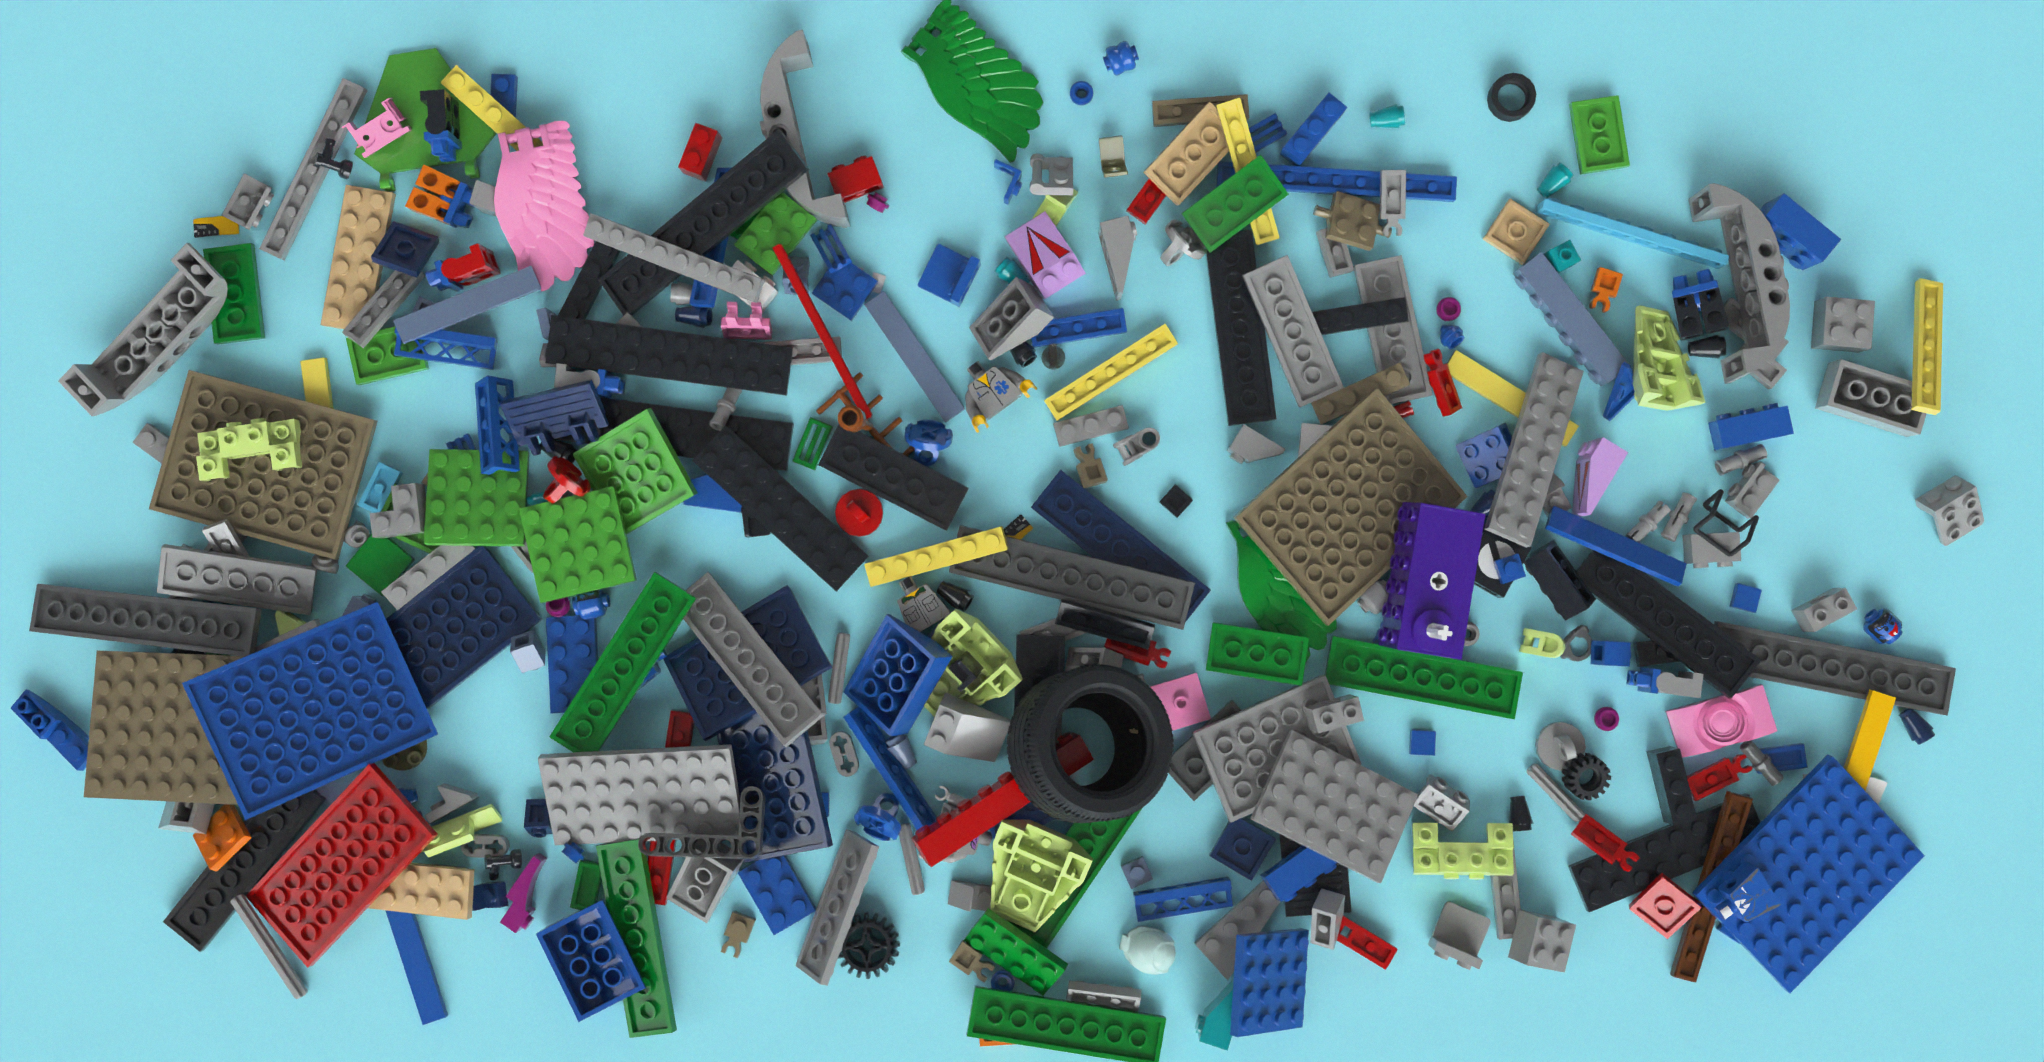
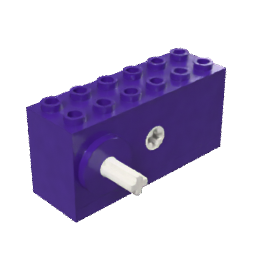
(1431, 580)

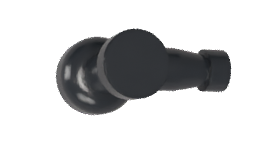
(343, 168)
(494, 862)

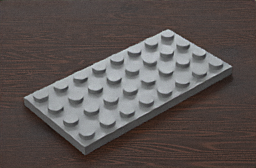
(640, 792)

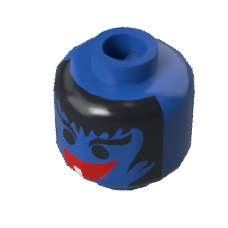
(591, 604)
(1882, 626)

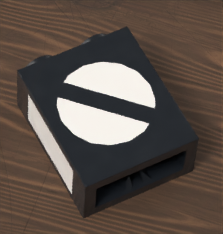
(1491, 549)

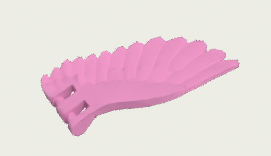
(541, 202)

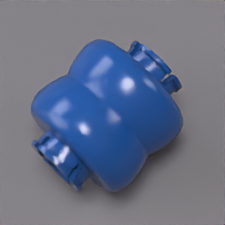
(1120, 58)

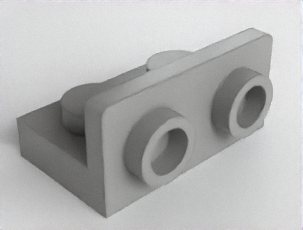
(1751, 490)
(1442, 802)

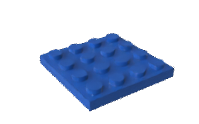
(1269, 981)

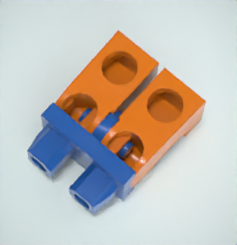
(451, 198)

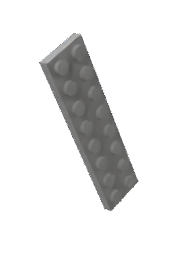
(1534, 450)
(750, 662)

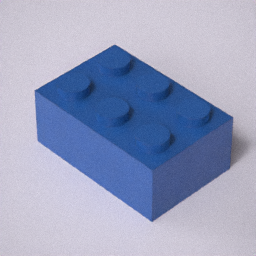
(1799, 233)

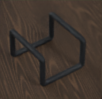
(1713, 511)

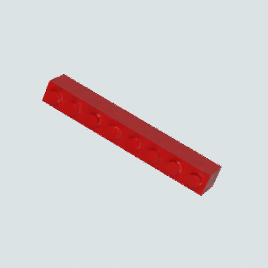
(989, 806)

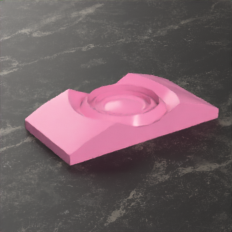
(1721, 721)

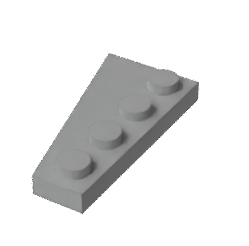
(1245, 917)

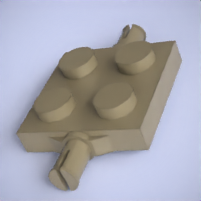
(1352, 220)

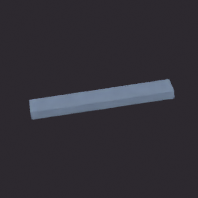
(467, 304)
(914, 356)

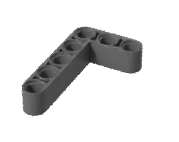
(714, 841)

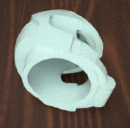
(1148, 949)

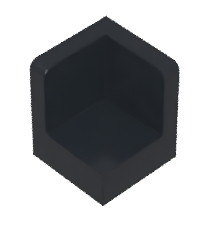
(753, 527)
(966, 669)

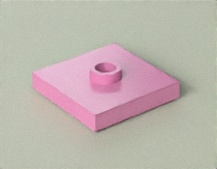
(1183, 701)

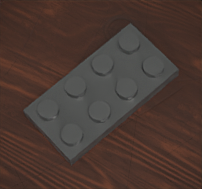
(1187, 763)

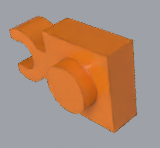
(1605, 285)

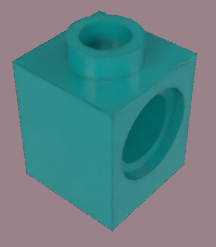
(1563, 256)

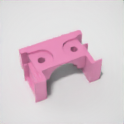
(379, 130)

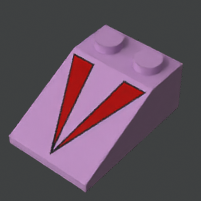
(1044, 255)
(1593, 473)

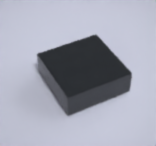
(1175, 501)

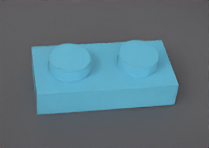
(379, 487)

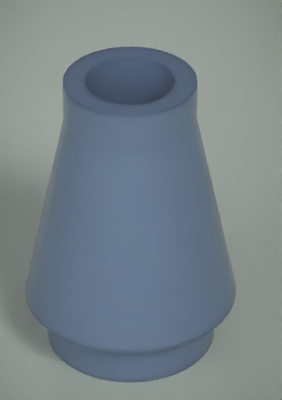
(901, 750)

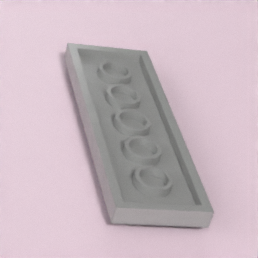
(1293, 331)
(1396, 342)
(236, 579)
(837, 907)

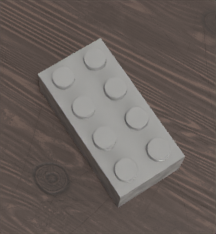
(1870, 398)

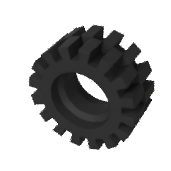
(1597, 782)

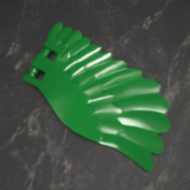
(976, 80)
(1272, 598)

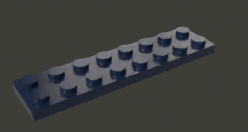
(1106, 534)

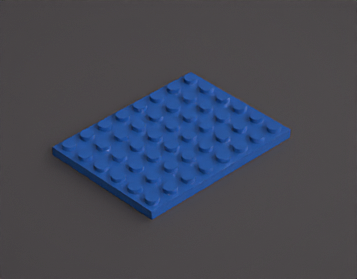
(310, 709)
(1829, 865)

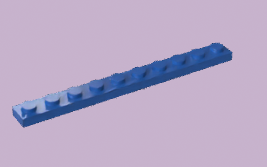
(1352, 182)

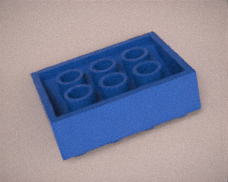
(897, 675)
(590, 960)

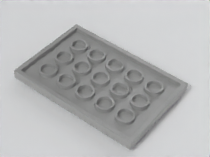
(1246, 744)
(1334, 806)

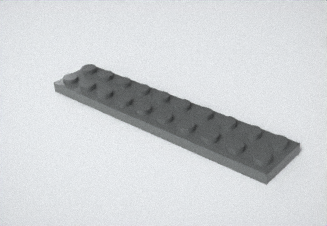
(1082, 580)
(145, 620)
(1845, 669)

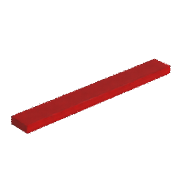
(821, 330)
(660, 868)

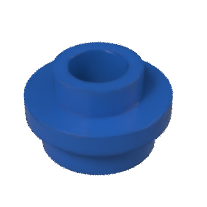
(1084, 86)
(573, 852)
(1003, 974)

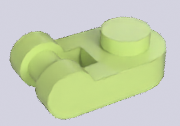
(1549, 644)

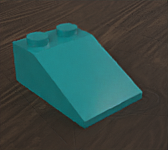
(1215, 1023)

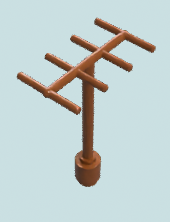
(854, 419)

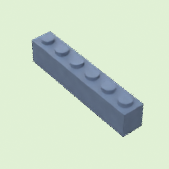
(1570, 319)

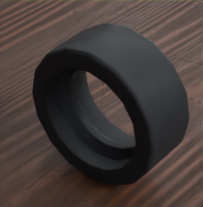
(1520, 81)

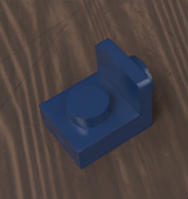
(537, 818)
(489, 895)

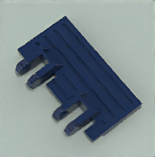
(556, 409)

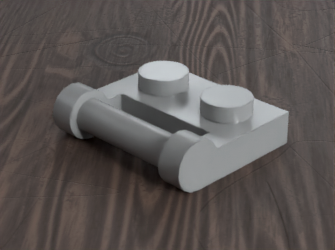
(1059, 175)

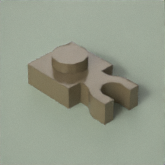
(1090, 469)
(738, 931)
(968, 959)

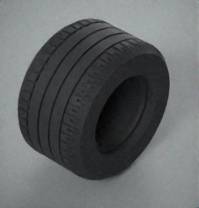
(1138, 760)

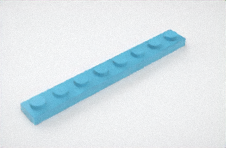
(1639, 235)

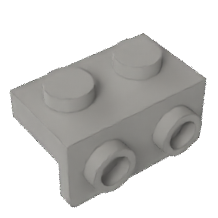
(247, 201)

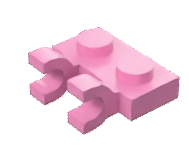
(746, 328)

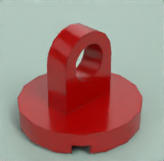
(566, 478)
(859, 512)

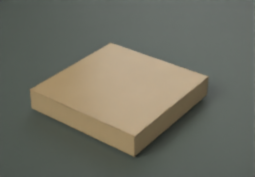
(1516, 231)

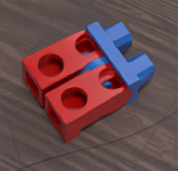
(464, 270)

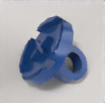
(928, 436)
(880, 822)

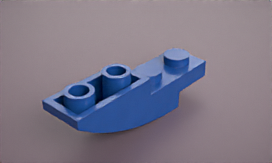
(54, 726)

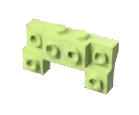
(236, 441)
(1463, 858)

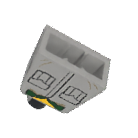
(920, 605)

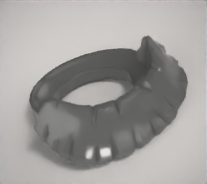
(1581, 632)

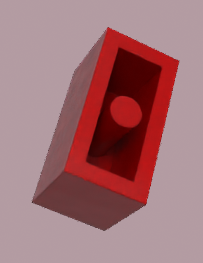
(700, 152)
(855, 179)

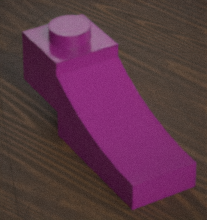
(521, 894)

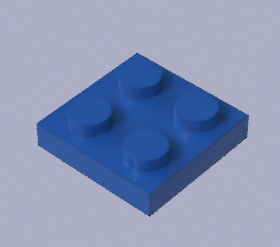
(845, 289)

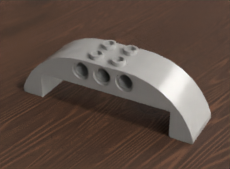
(777, 100)
(1755, 274)
(152, 338)

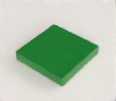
(380, 562)

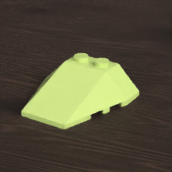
(1659, 367)
(967, 633)
(1034, 871)

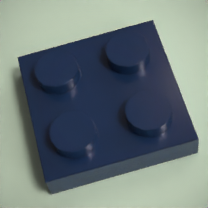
(405, 249)
(1242, 847)

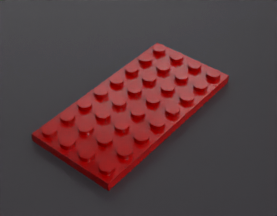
(341, 864)

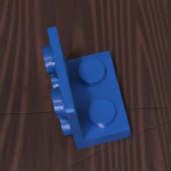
(949, 274)
(1485, 454)

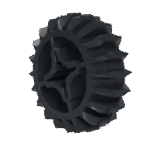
(878, 944)

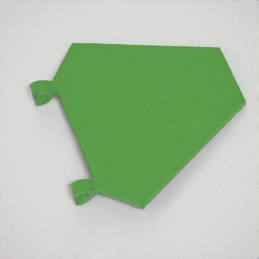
(403, 80)

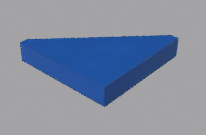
(1621, 393)

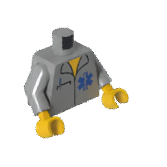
(993, 392)

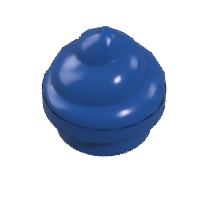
(1451, 336)

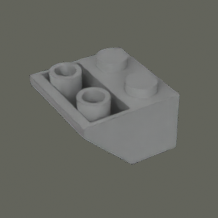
(186, 817)

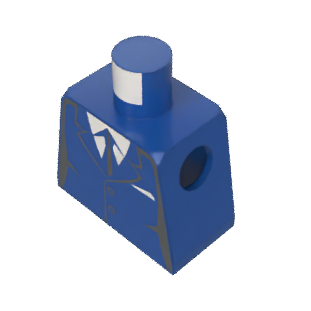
(1746, 894)

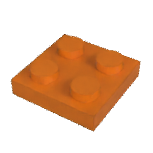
(223, 837)

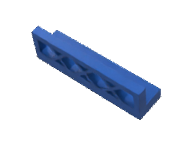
(453, 339)
(491, 423)
(1183, 891)

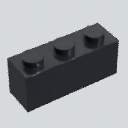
(1559, 580)
(1671, 785)

